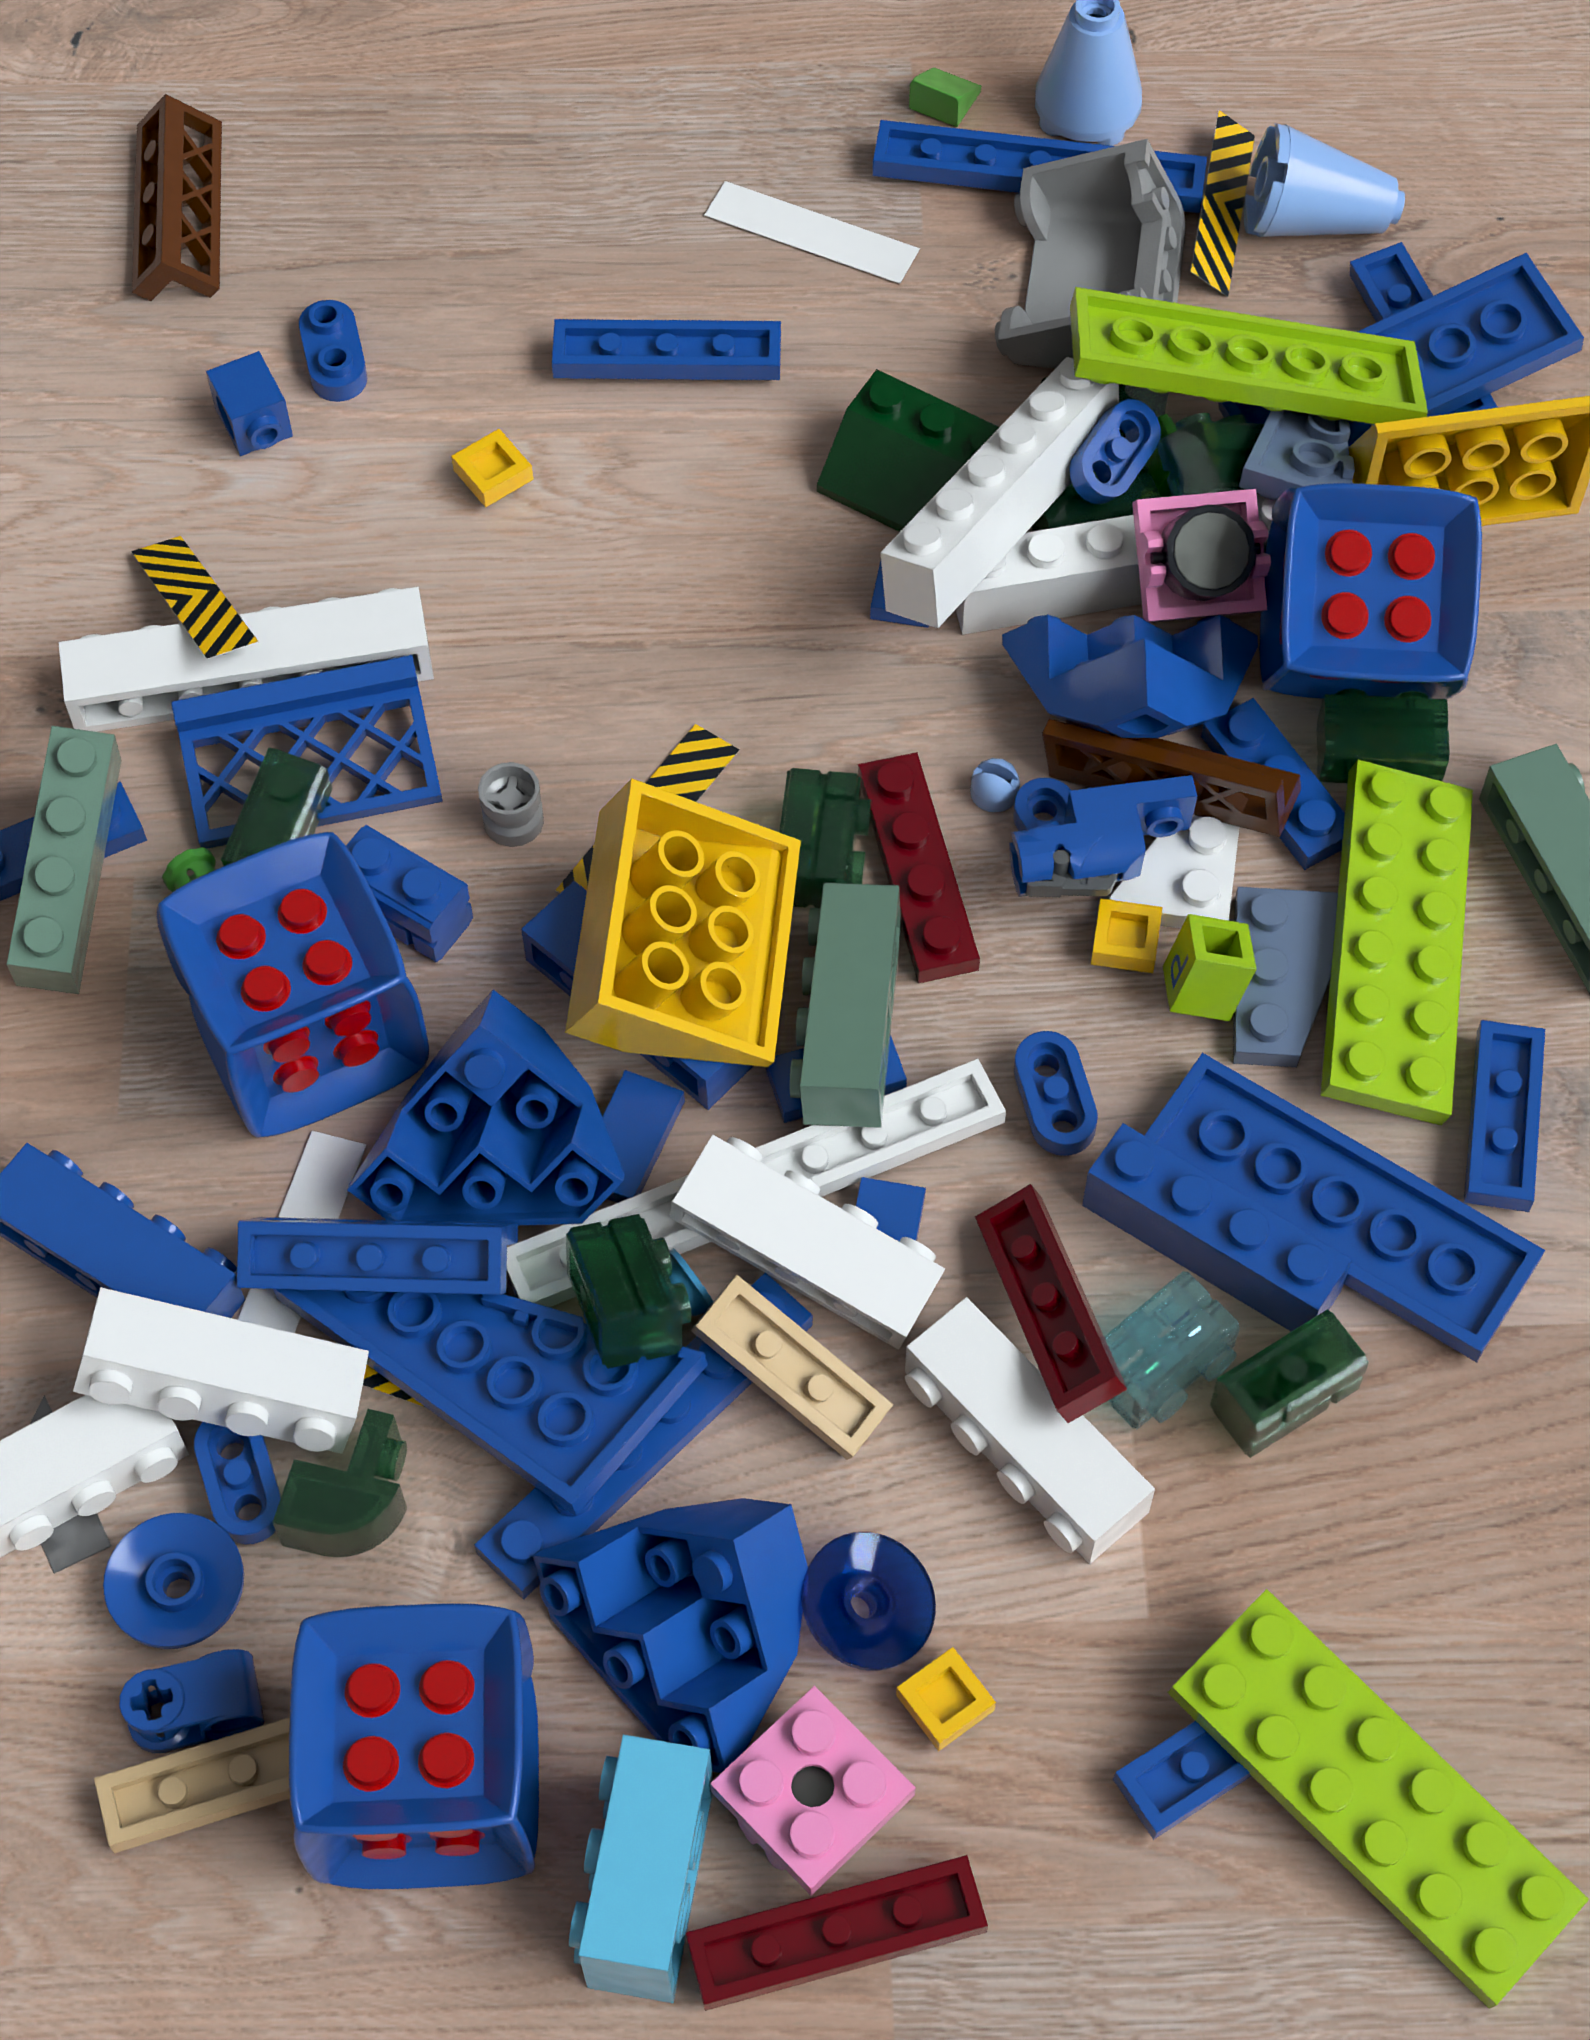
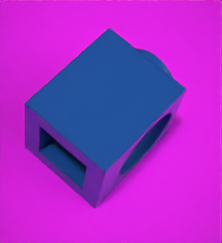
(249, 403)

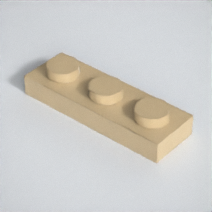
(792, 1367)
(195, 1786)

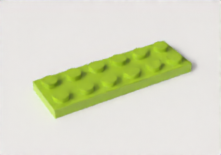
(1244, 358)
(1398, 944)
(1379, 1798)

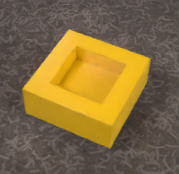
(492, 467)
(1126, 935)
(945, 1698)

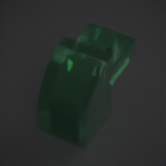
(347, 1510)

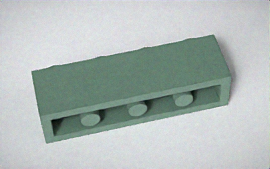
(1545, 825)
(64, 860)
(849, 1005)

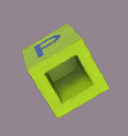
(1209, 967)

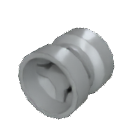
(511, 804)

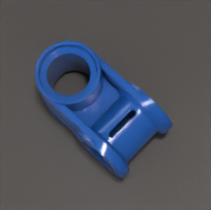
(200, 1700)

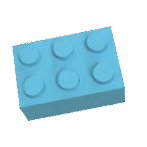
(643, 1868)

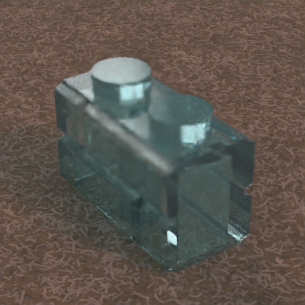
(1168, 1348)

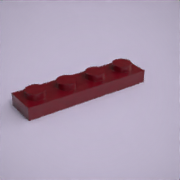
(920, 864)
(1050, 1304)
(836, 1932)

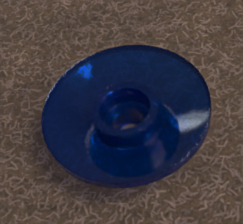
(891, 1585)

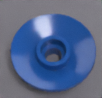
(157, 1555)

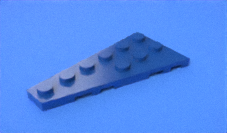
(509, 1378)

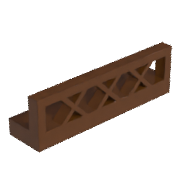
(162, 192)
(1226, 786)

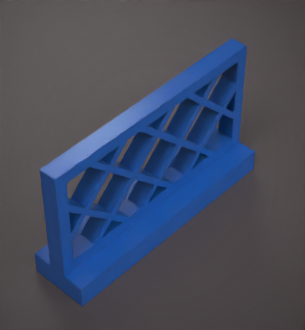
(310, 703)

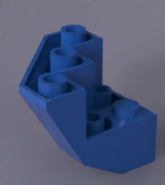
(1133, 674)
(493, 1133)
(686, 1615)

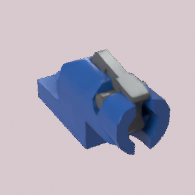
(1099, 837)

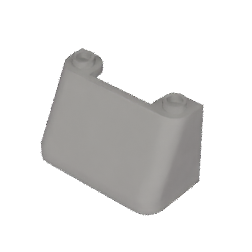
(1096, 225)

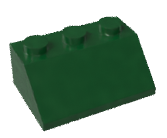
(898, 450)

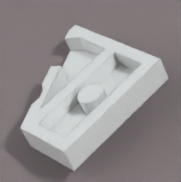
(1187, 873)

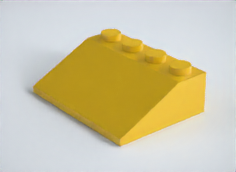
(1512, 458)
(683, 931)

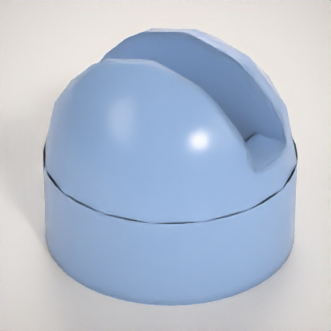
(990, 785)

